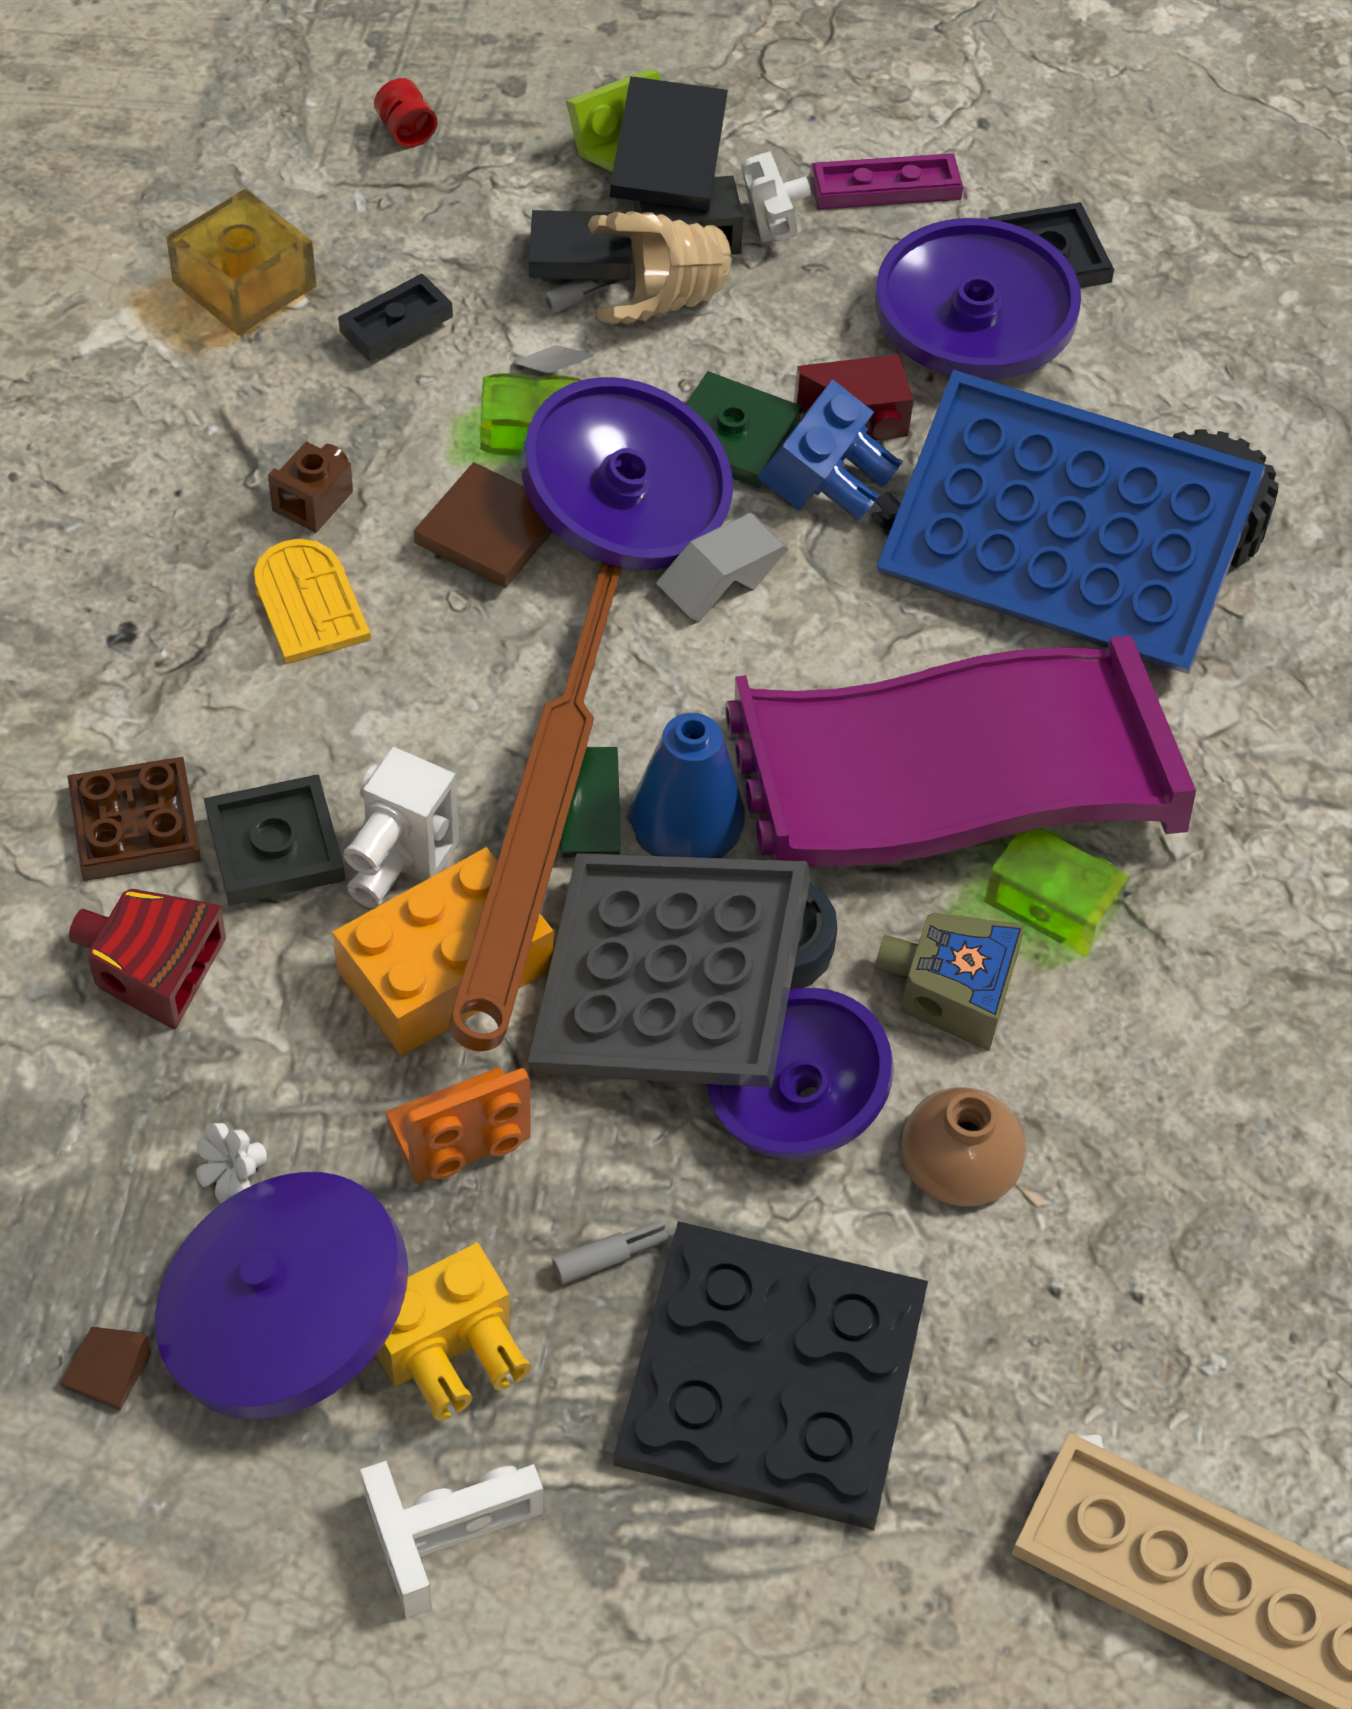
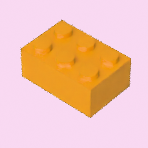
(414, 950)

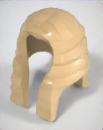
(672, 264)

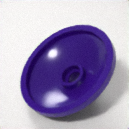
(826, 1046)

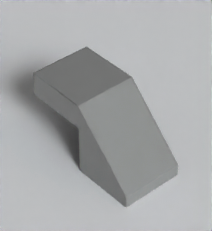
(710, 564)

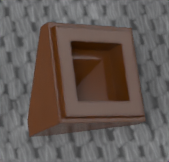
(107, 1365)

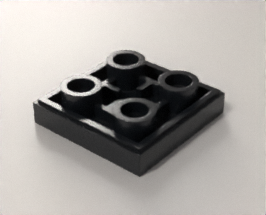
(568, 250)

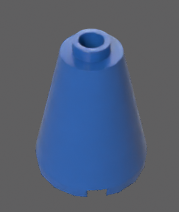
(688, 793)

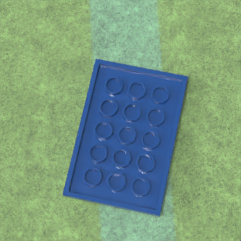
(1071, 520)

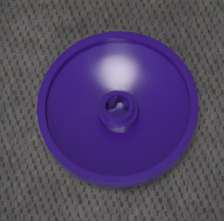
(977, 298)
(625, 472)
(281, 1295)

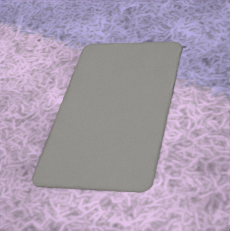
(553, 359)

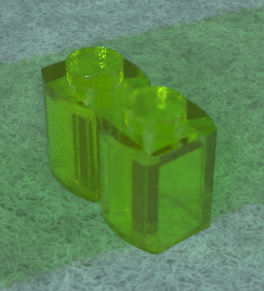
(509, 406)

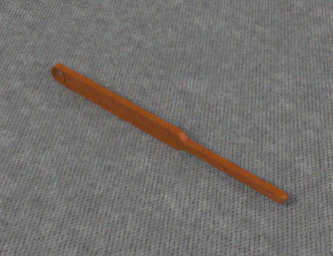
(532, 840)

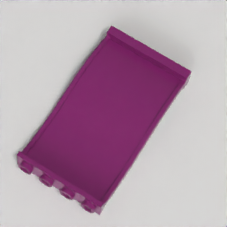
(958, 756)

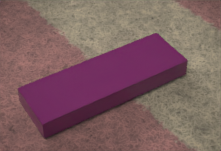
(886, 181)

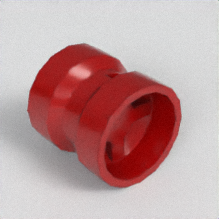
(405, 112)

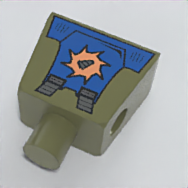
(955, 973)

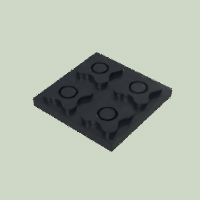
(773, 1375)

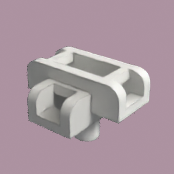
(771, 198)

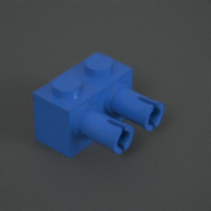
(816, 449)

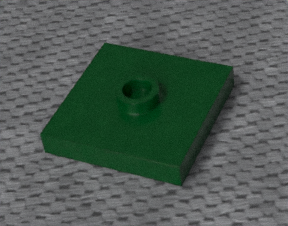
(745, 422)

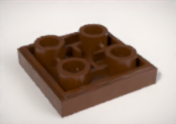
(484, 526)
(133, 818)

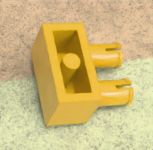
(445, 1313)

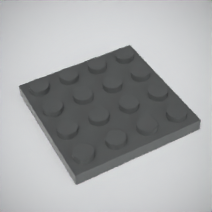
(672, 969)

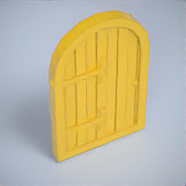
(308, 600)

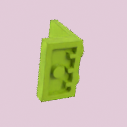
(598, 119)

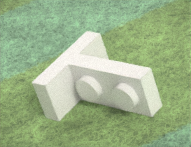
(443, 1520)

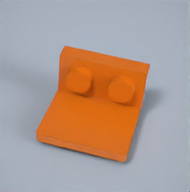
(462, 1123)

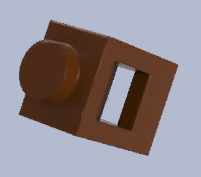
(318, 477)

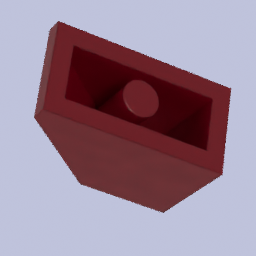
(873, 381)

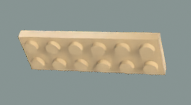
(1195, 1572)

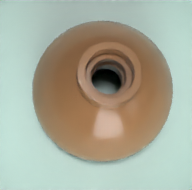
(960, 1163)

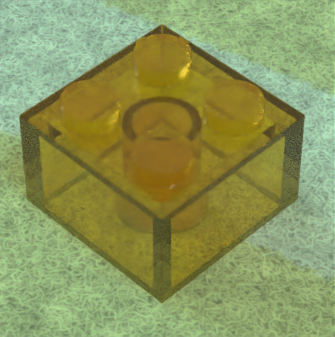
(241, 261)

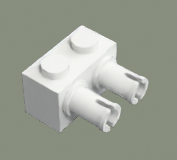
(406, 825)

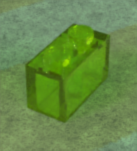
(1056, 889)

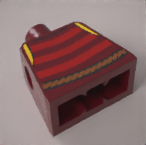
(151, 950)

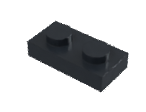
(395, 317)

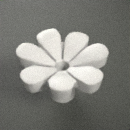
(229, 1160)

